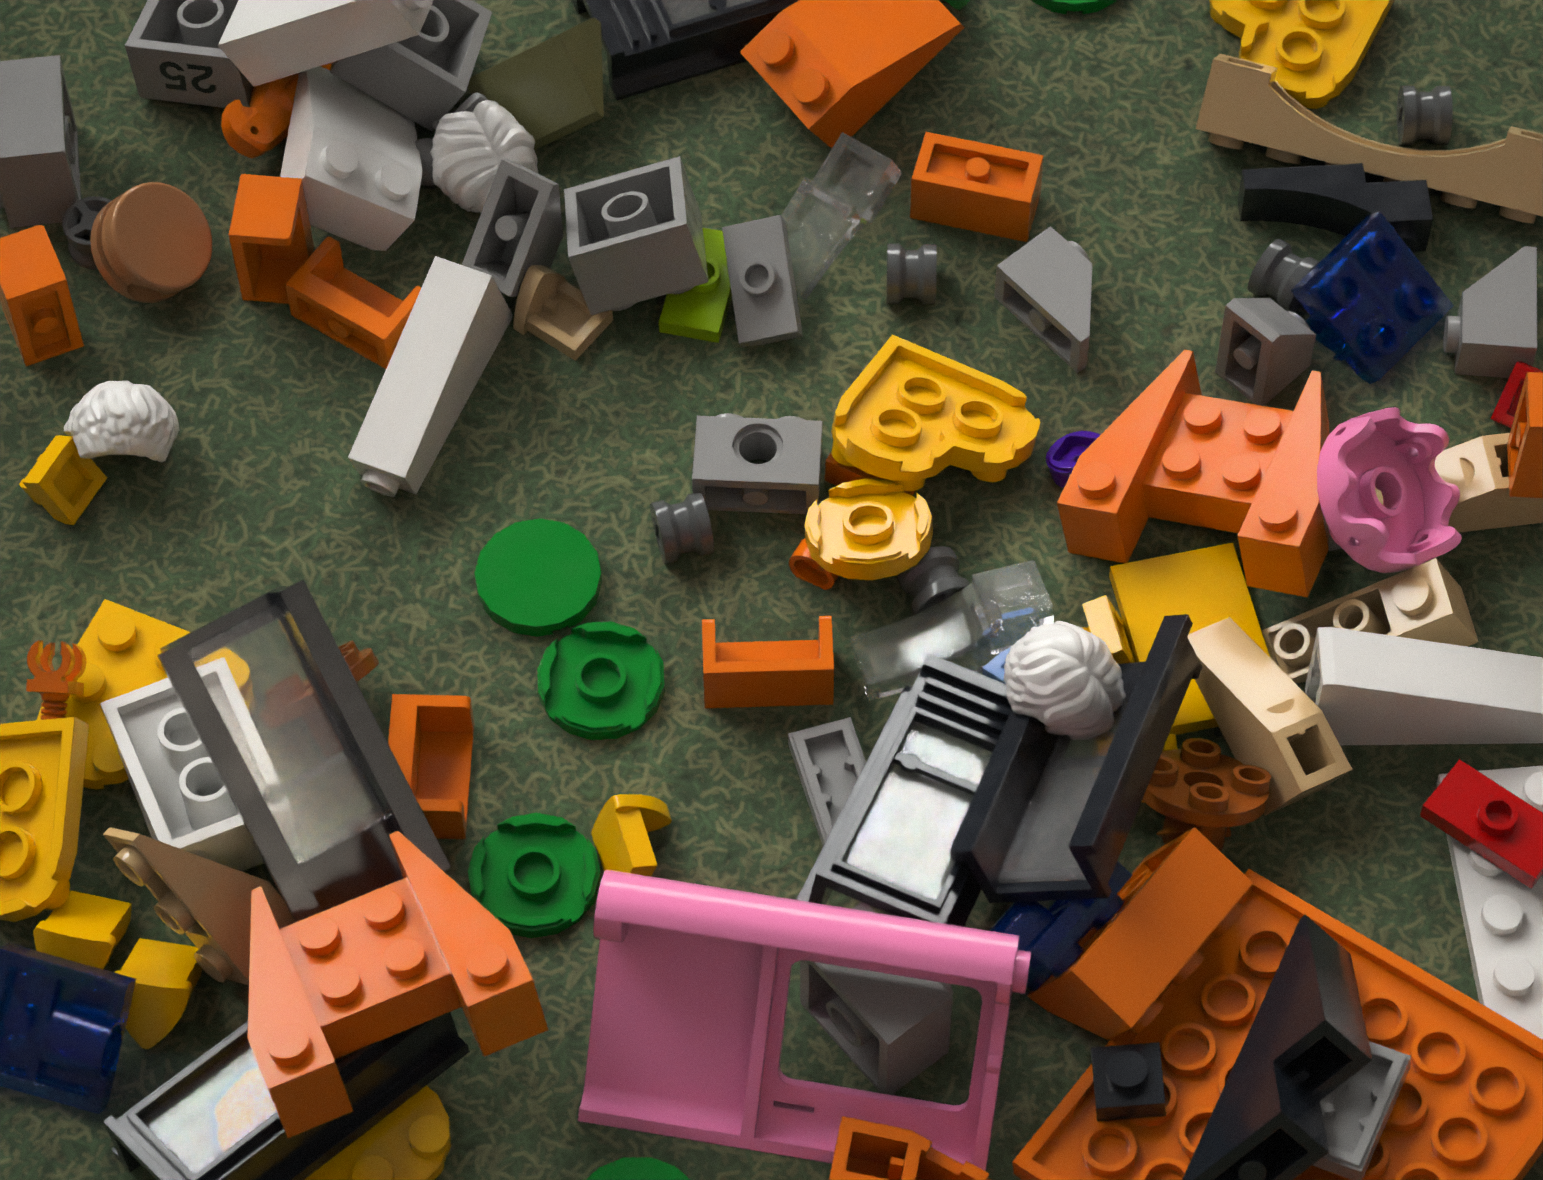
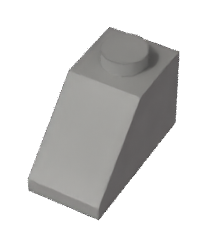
(516, 227)
(1050, 293)
(1496, 319)
(1262, 347)

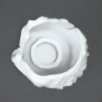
(471, 148)
(123, 421)
(1064, 680)

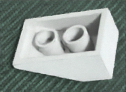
(353, 161)
(176, 778)

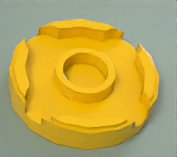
(868, 529)

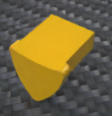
(623, 829)
(84, 929)
(162, 987)

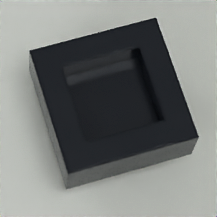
(1128, 1081)

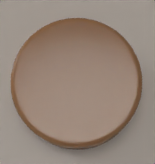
(151, 242)

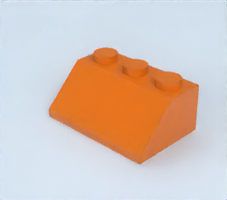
(1151, 940)

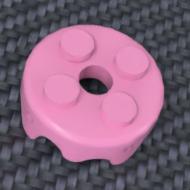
(1399, 460)

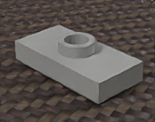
(762, 281)
(828, 768)
(1359, 1112)

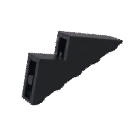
(1295, 1054)

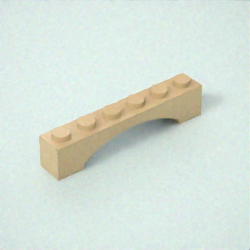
(1252, 107)

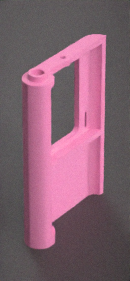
(699, 1005)

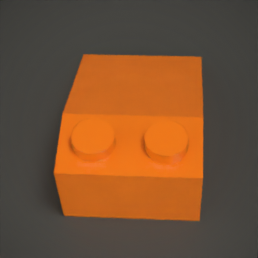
(847, 57)

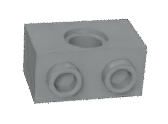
(781, 485)

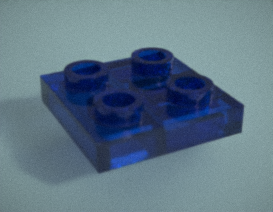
(1371, 299)
(1054, 931)
(60, 1027)

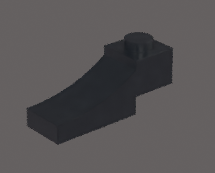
(1335, 200)

